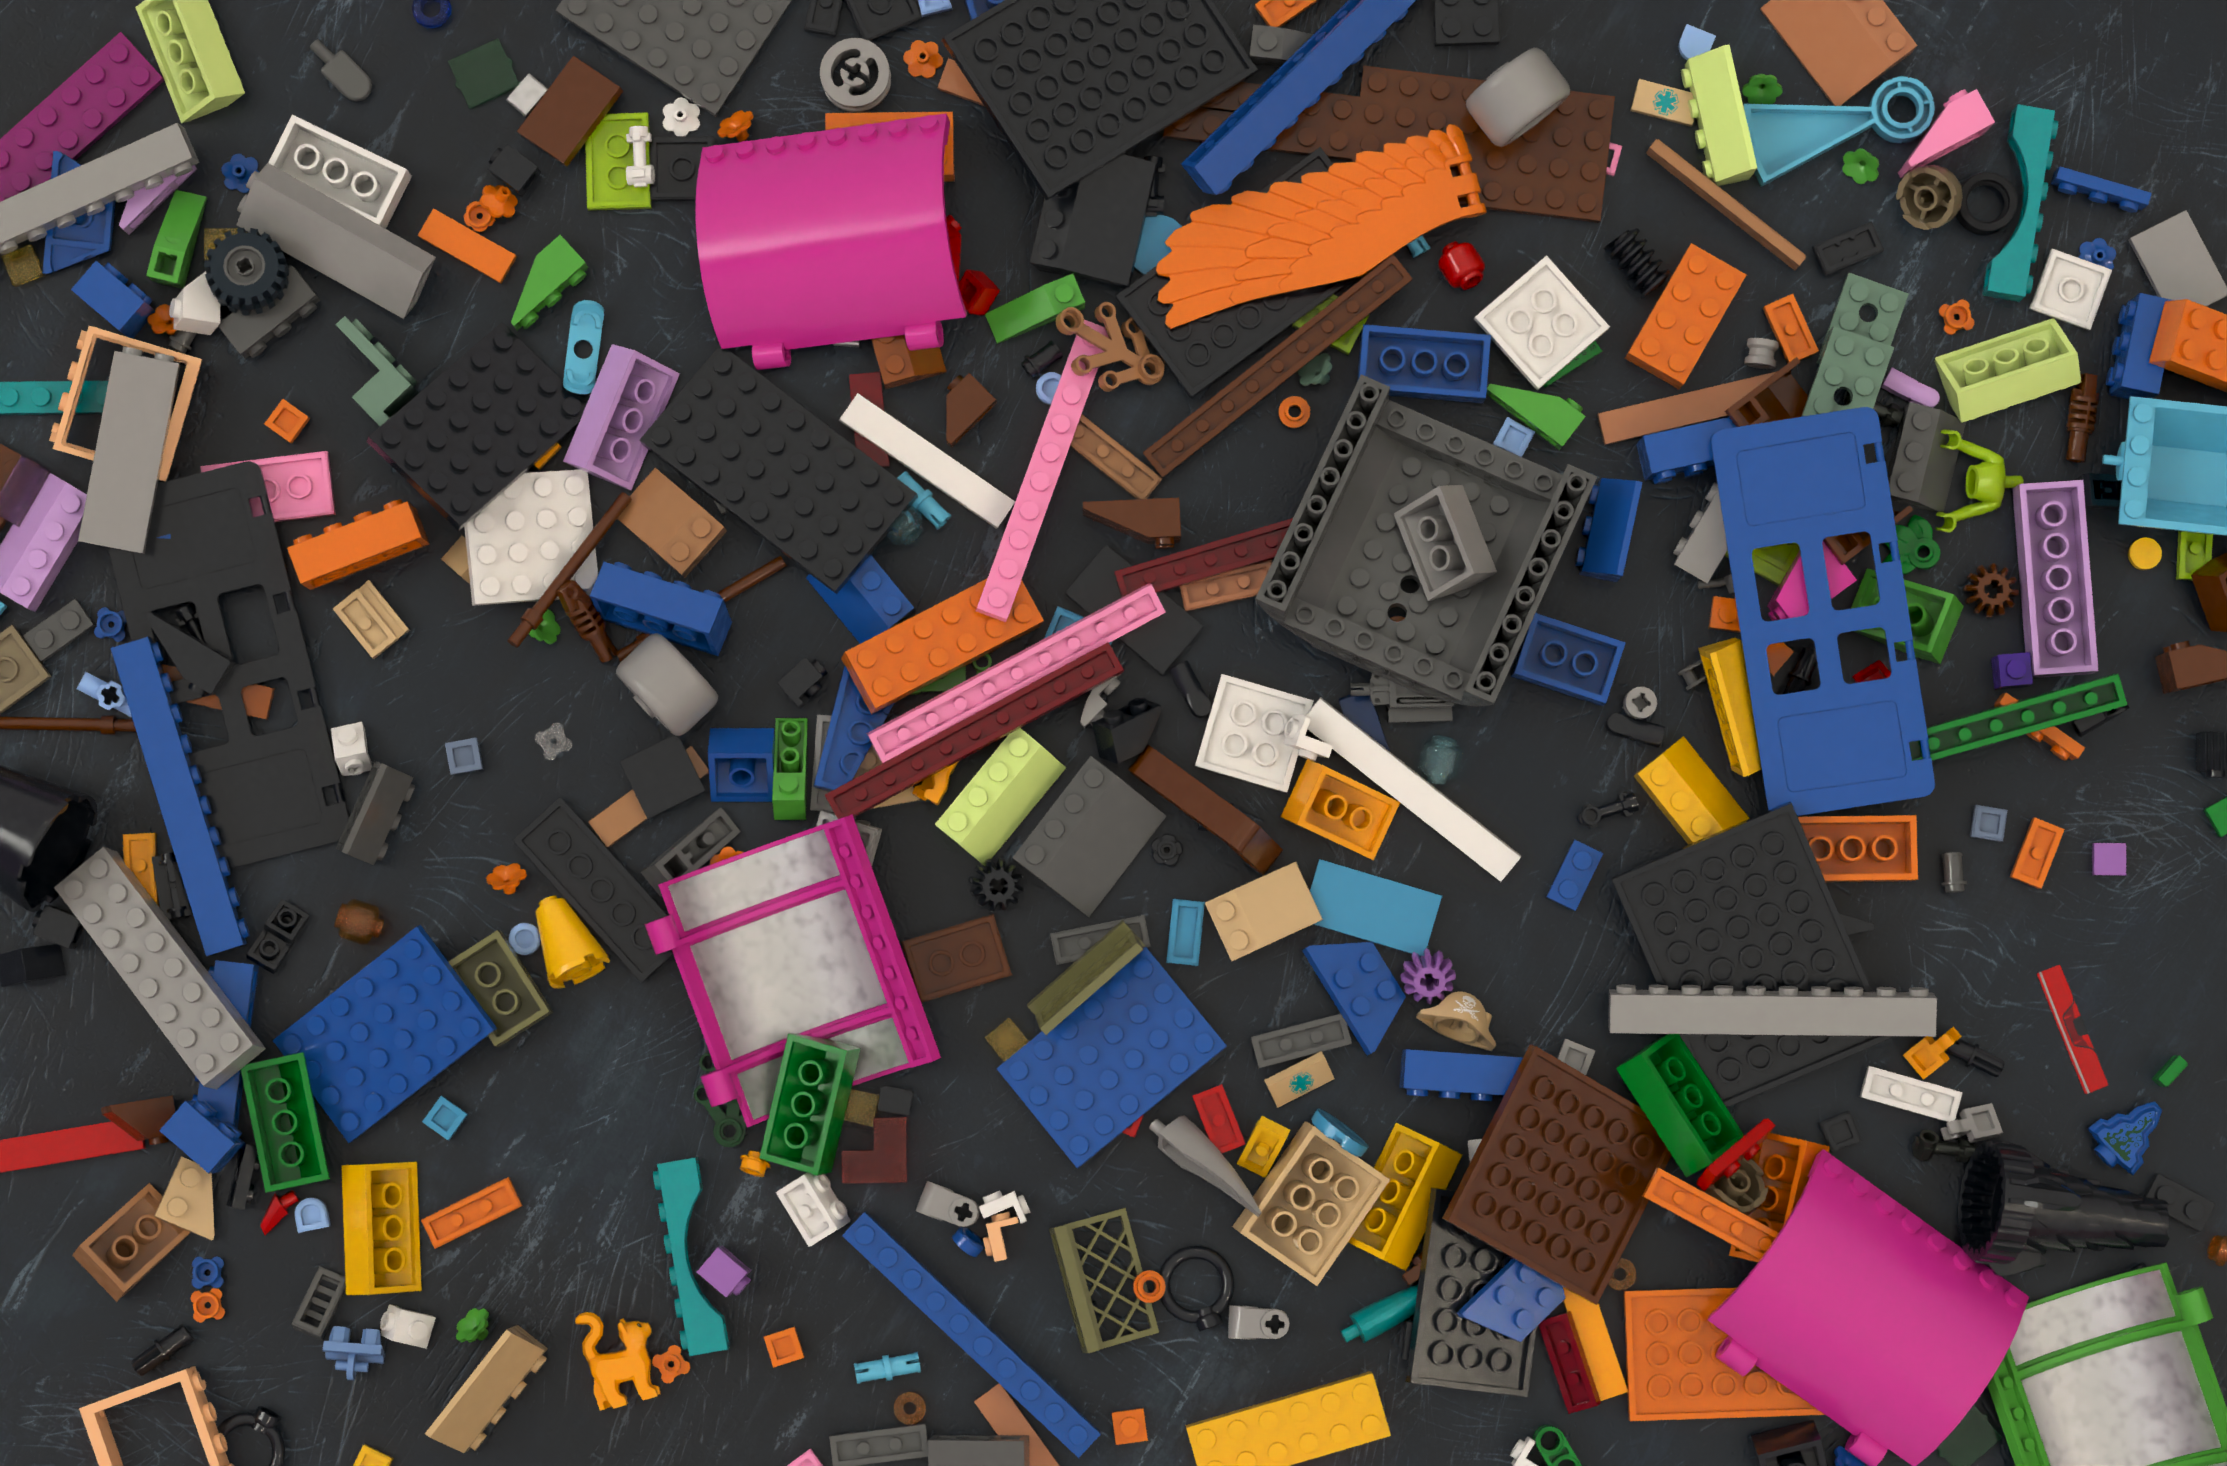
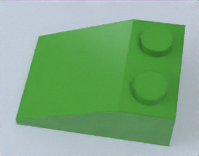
(1931, 616)

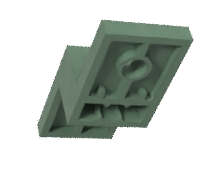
(1855, 350)
(388, 388)

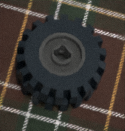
(246, 271)

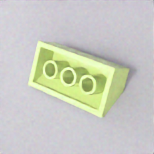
(191, 55)
(1719, 117)
(2008, 370)
(1000, 795)

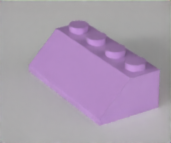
(619, 412)
(42, 543)

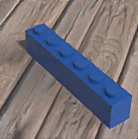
(239, 985)

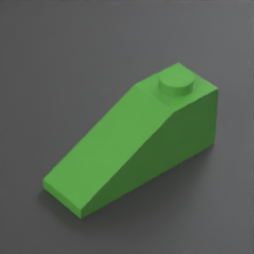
(1035, 308)
(1543, 413)

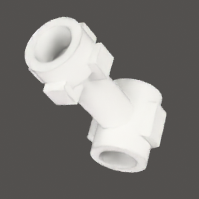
(640, 174)

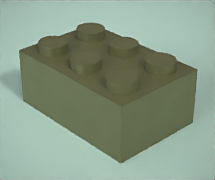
(501, 986)

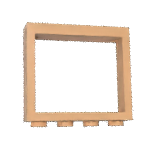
(77, 375)
(201, 1410)

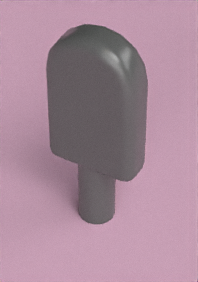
(343, 73)

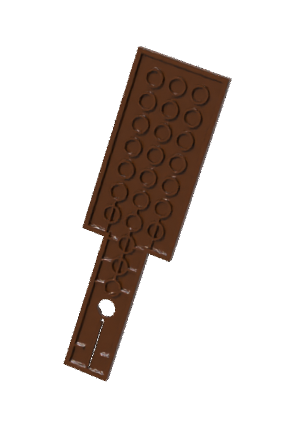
(1545, 172)

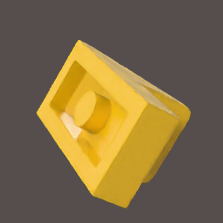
(1263, 1146)

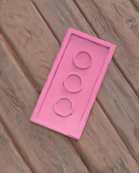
(295, 486)

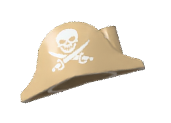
(1460, 1019)

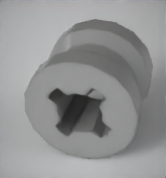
(1761, 353)
(1633, 708)

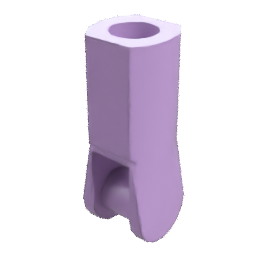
(1909, 389)

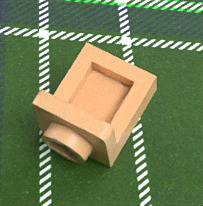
(994, 1243)

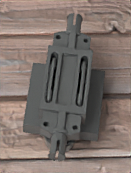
(1403, 703)

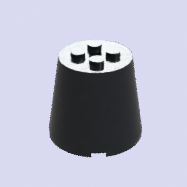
(40, 836)

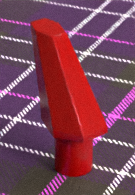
(277, 1210)

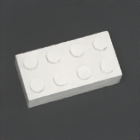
(341, 170)

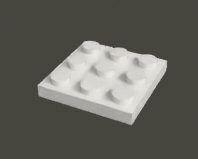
(1541, 323)
(1248, 733)

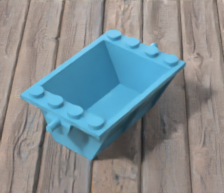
(2173, 466)

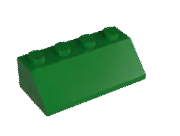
(809, 1103)
(284, 1122)

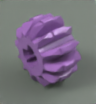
(1440, 972)

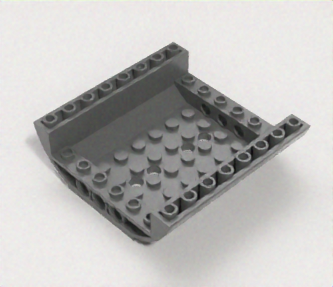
(1348, 558)

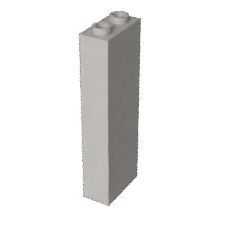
(335, 240)
(129, 450)

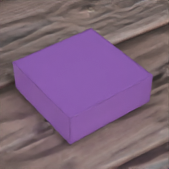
(2109, 859)

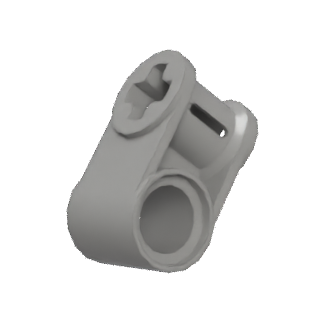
(942, 1205)
(1250, 1322)

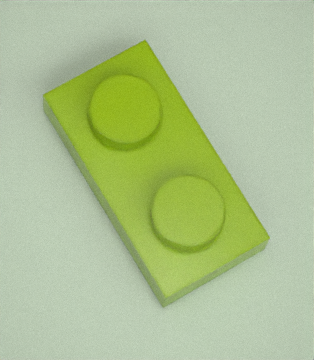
(2192, 553)

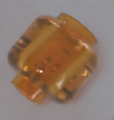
(358, 921)

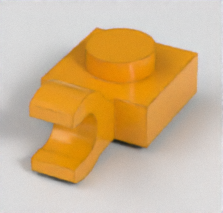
(1929, 1054)

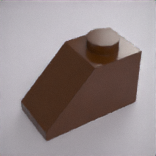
(965, 407)
(142, 1118)

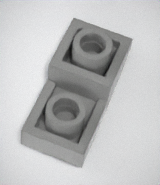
(1095, 704)

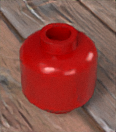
(1461, 265)

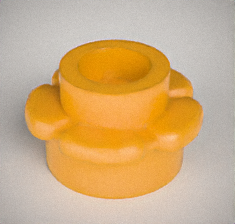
(753, 1164)

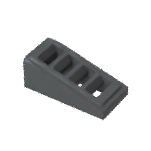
(304, 1309)

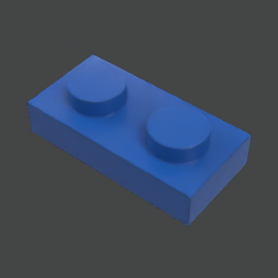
(1574, 875)

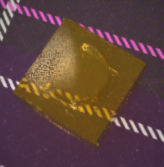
(1006, 1039)
(861, 1107)

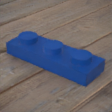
(2100, 189)

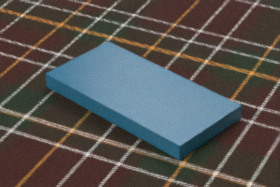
(1374, 908)

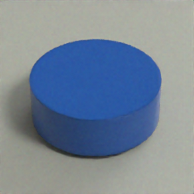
(968, 1241)

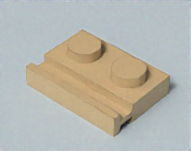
(371, 619)

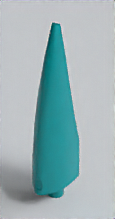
(1381, 1315)

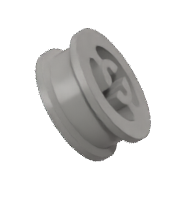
(868, 54)

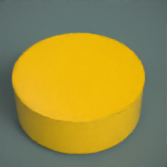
(2144, 553)

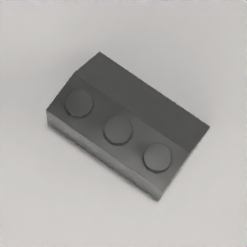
(1918, 466)
(375, 813)

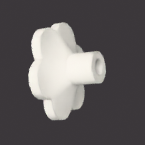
(684, 124)

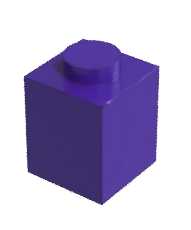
(2012, 670)

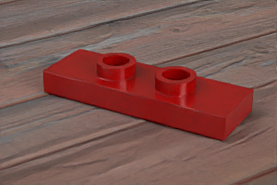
(1729, 1161)

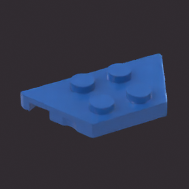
(84, 238)
(1359, 988)
(1513, 1301)

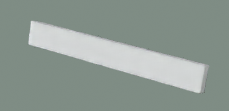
(1411, 790)

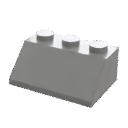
(1445, 541)

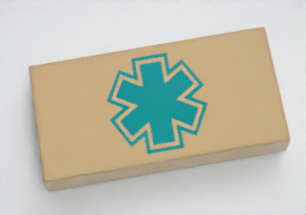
(1662, 102)
(1299, 1079)

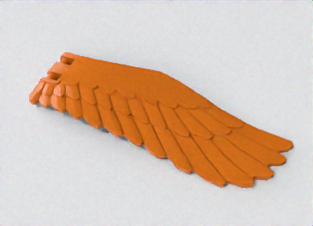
(1317, 229)

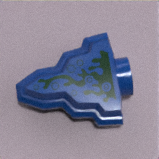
(2125, 1137)

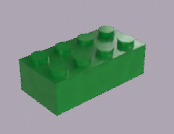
(1680, 1103)

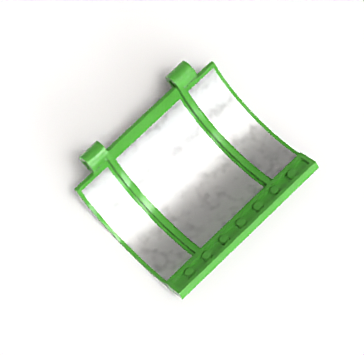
(2113, 1377)

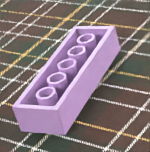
(2055, 578)

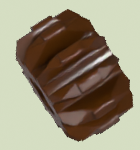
(1999, 581)

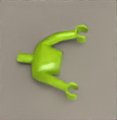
(1983, 481)

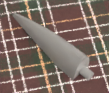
(1197, 1154)

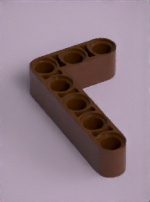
(1207, 809)

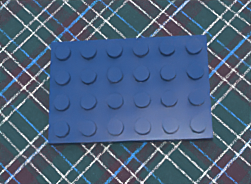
(386, 1033)
(1112, 1058)

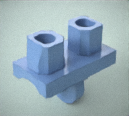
(354, 1356)

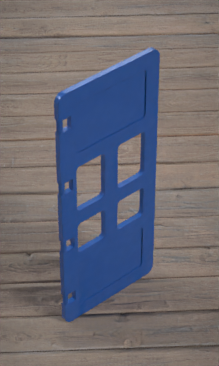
(1799, 486)

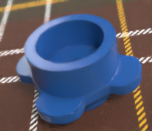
(103, 630)
(200, 1266)

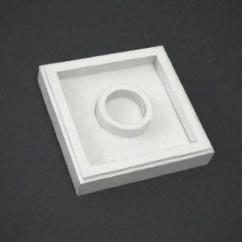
(2070, 289)

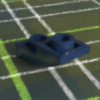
(1365, 715)

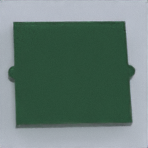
(484, 73)
(1969, 1439)

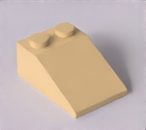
(1263, 911)

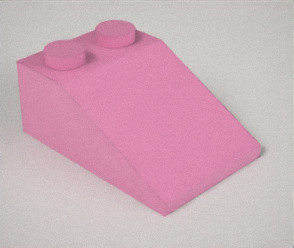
(1958, 124)

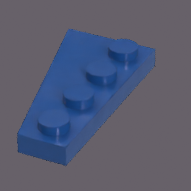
(846, 736)

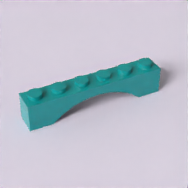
(2029, 139)
(703, 1323)

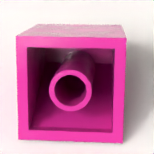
(1791, 595)

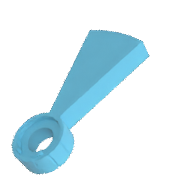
(1796, 134)

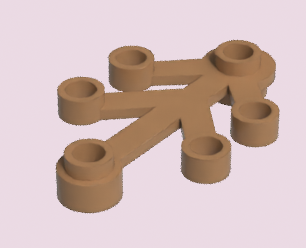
(1114, 348)

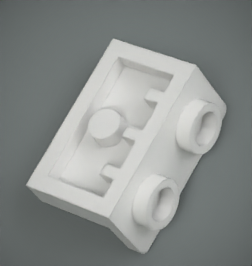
(813, 1207)

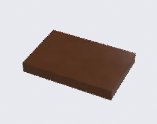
(570, 111)
(956, 958)

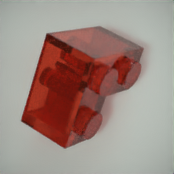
(886, 1162)

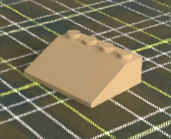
(1311, 1203)
(488, 1389)

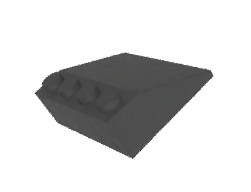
(1089, 836)

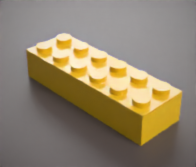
(1293, 1426)

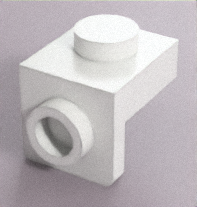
(1296, 737)
(351, 749)
(996, 1202)
(407, 1326)
(1521, 1451)

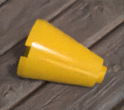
(567, 944)

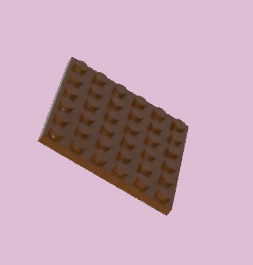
(1560, 1175)

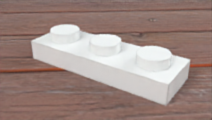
(1910, 1094)

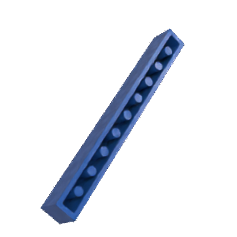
(1290, 91)
(179, 795)
(972, 1334)

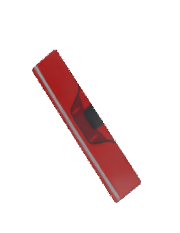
(2072, 1029)

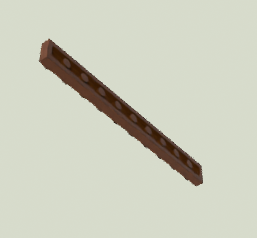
(1278, 366)

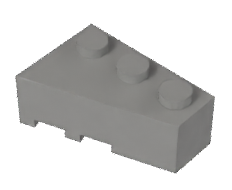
(1707, 541)

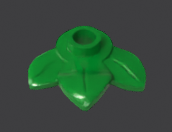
(1911, 540)

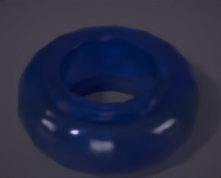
(431, 22)

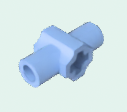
(93, 687)

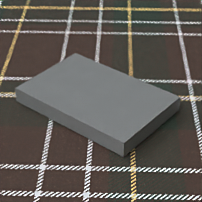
(2178, 261)

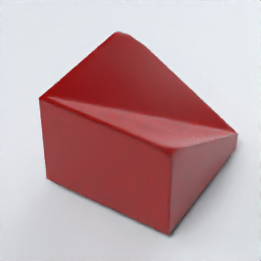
(977, 292)

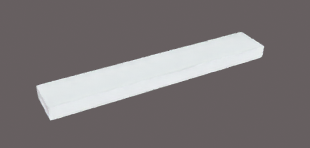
(927, 461)

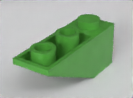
(177, 240)
(550, 274)
(790, 769)

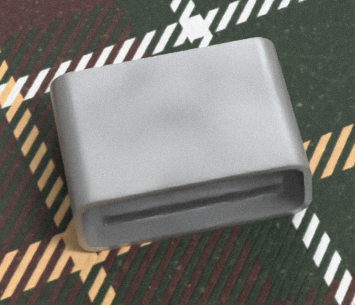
(527, 95)

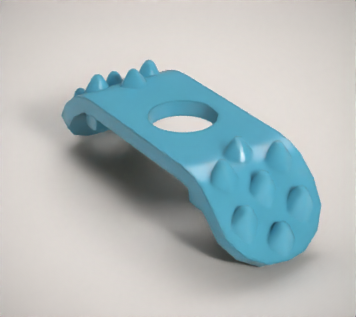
(585, 325)

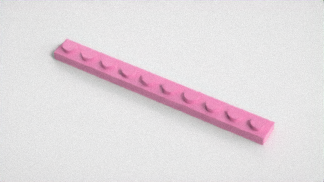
(1039, 483)
(1015, 672)

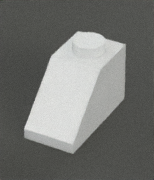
(196, 308)

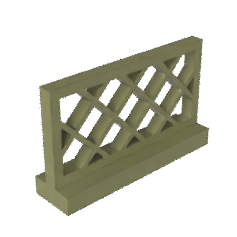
(1085, 976)
(1076, 1285)

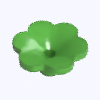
(1762, 89)
(1860, 166)
(547, 629)
(473, 1326)

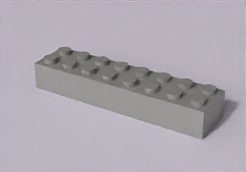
(160, 968)

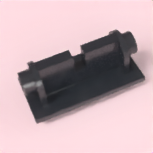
(170, 887)

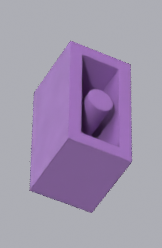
(725, 1272)

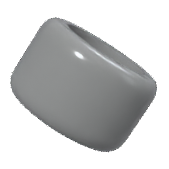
(1517, 96)
(666, 684)

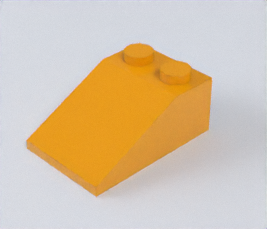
(1340, 809)

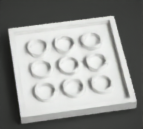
(529, 537)

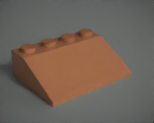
(1841, 41)

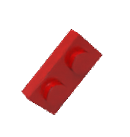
(1218, 1119)

